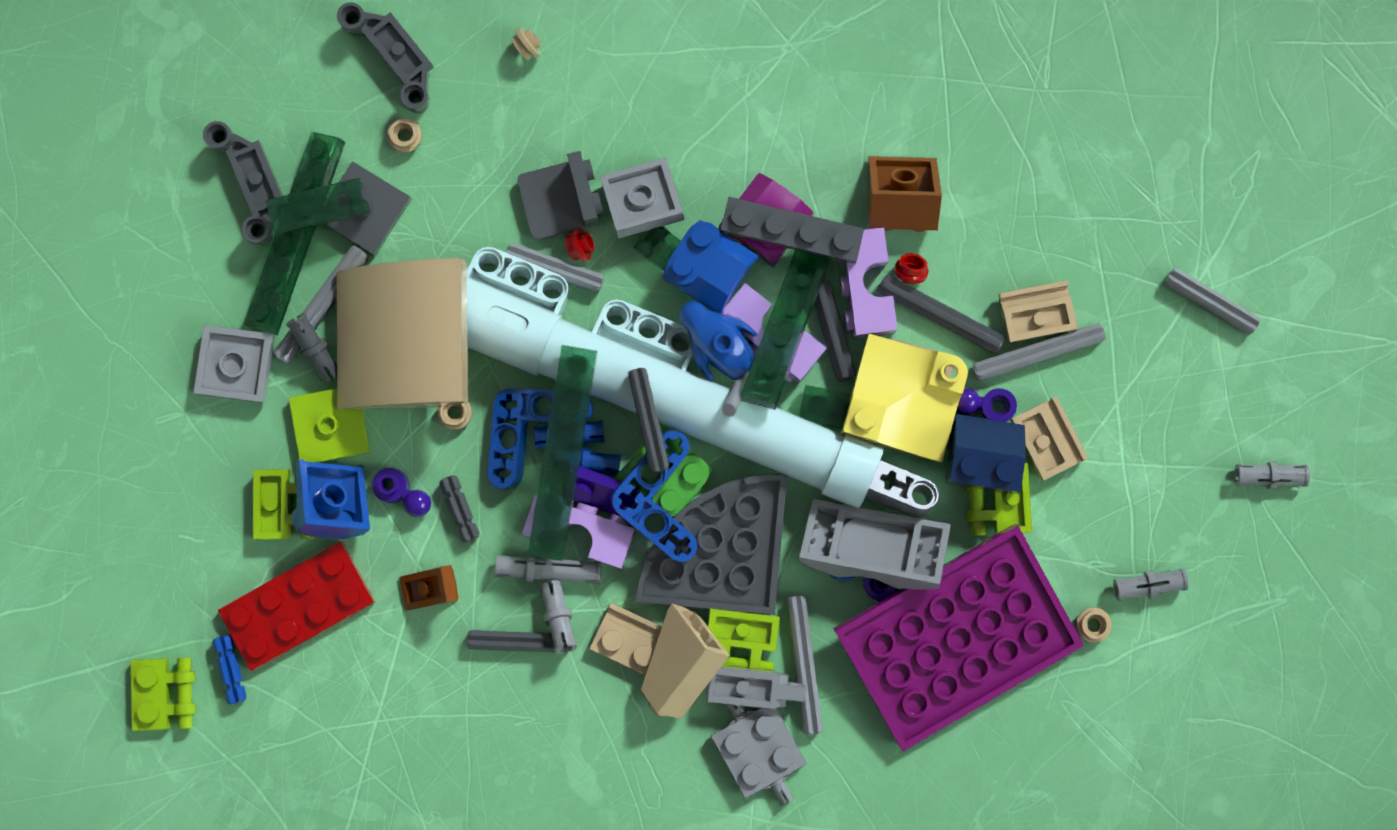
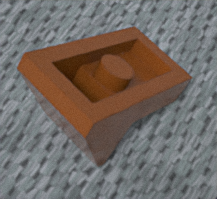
(429, 588)

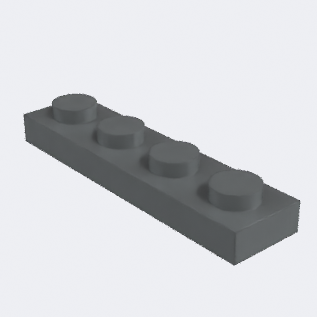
(792, 230)

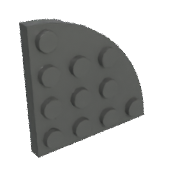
(736, 552)

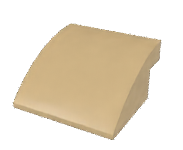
(402, 335)

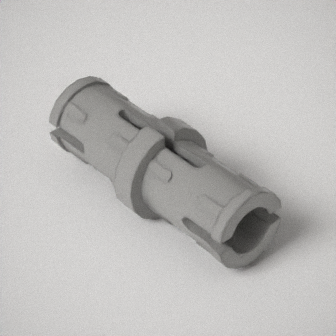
(1271, 475)
(1173, 581)
(558, 617)

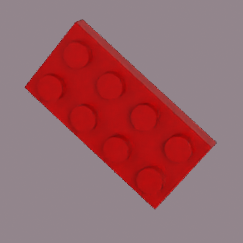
(296, 606)

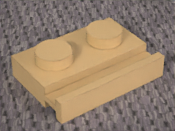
(1037, 311)
(1050, 439)
(626, 638)

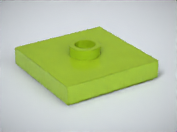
(325, 431)

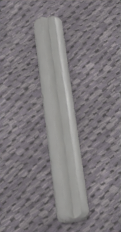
(319, 304)
(1039, 352)
(804, 663)

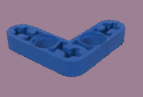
(523, 414)
(645, 506)

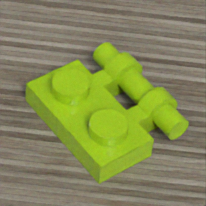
(273, 504)
(1008, 509)
(745, 631)
(152, 693)

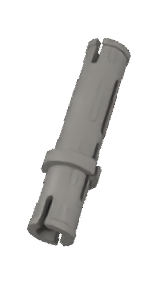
(547, 569)

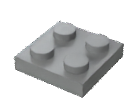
(642, 198)
(234, 364)

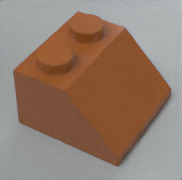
(903, 193)

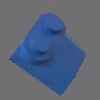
(708, 266)
(330, 500)

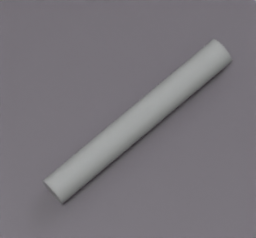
(734, 396)

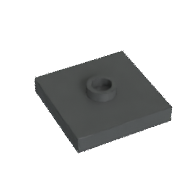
(385, 207)

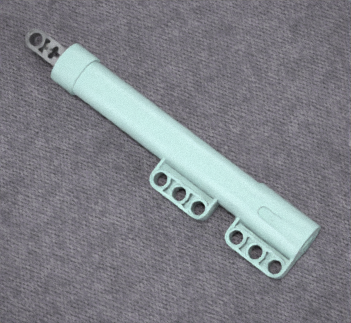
(527, 333)

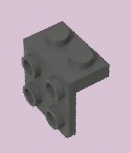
(560, 198)

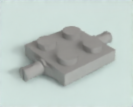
(759, 751)

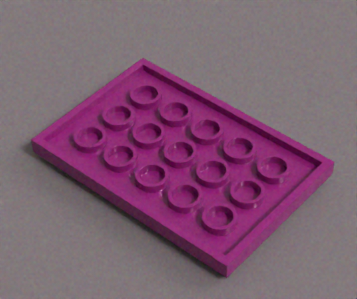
(959, 645)

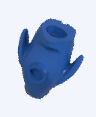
(717, 340)

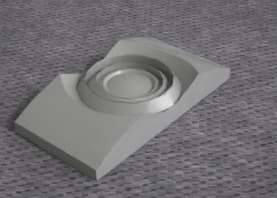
(874, 545)

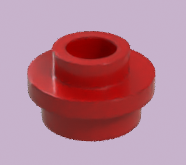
(579, 244)
(911, 269)

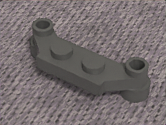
(395, 48)
(253, 175)

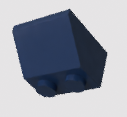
(986, 454)

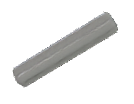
(572, 273)
(1212, 301)

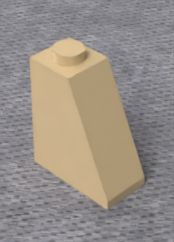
(681, 663)

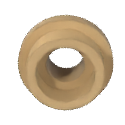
(526, 43)
(397, 128)
(454, 424)
(1104, 624)

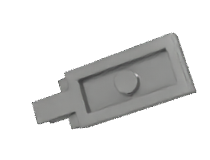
(753, 688)

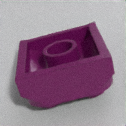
(770, 193)

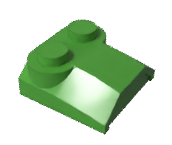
(680, 485)

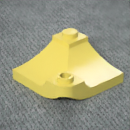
(905, 398)

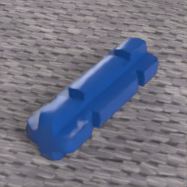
(229, 669)

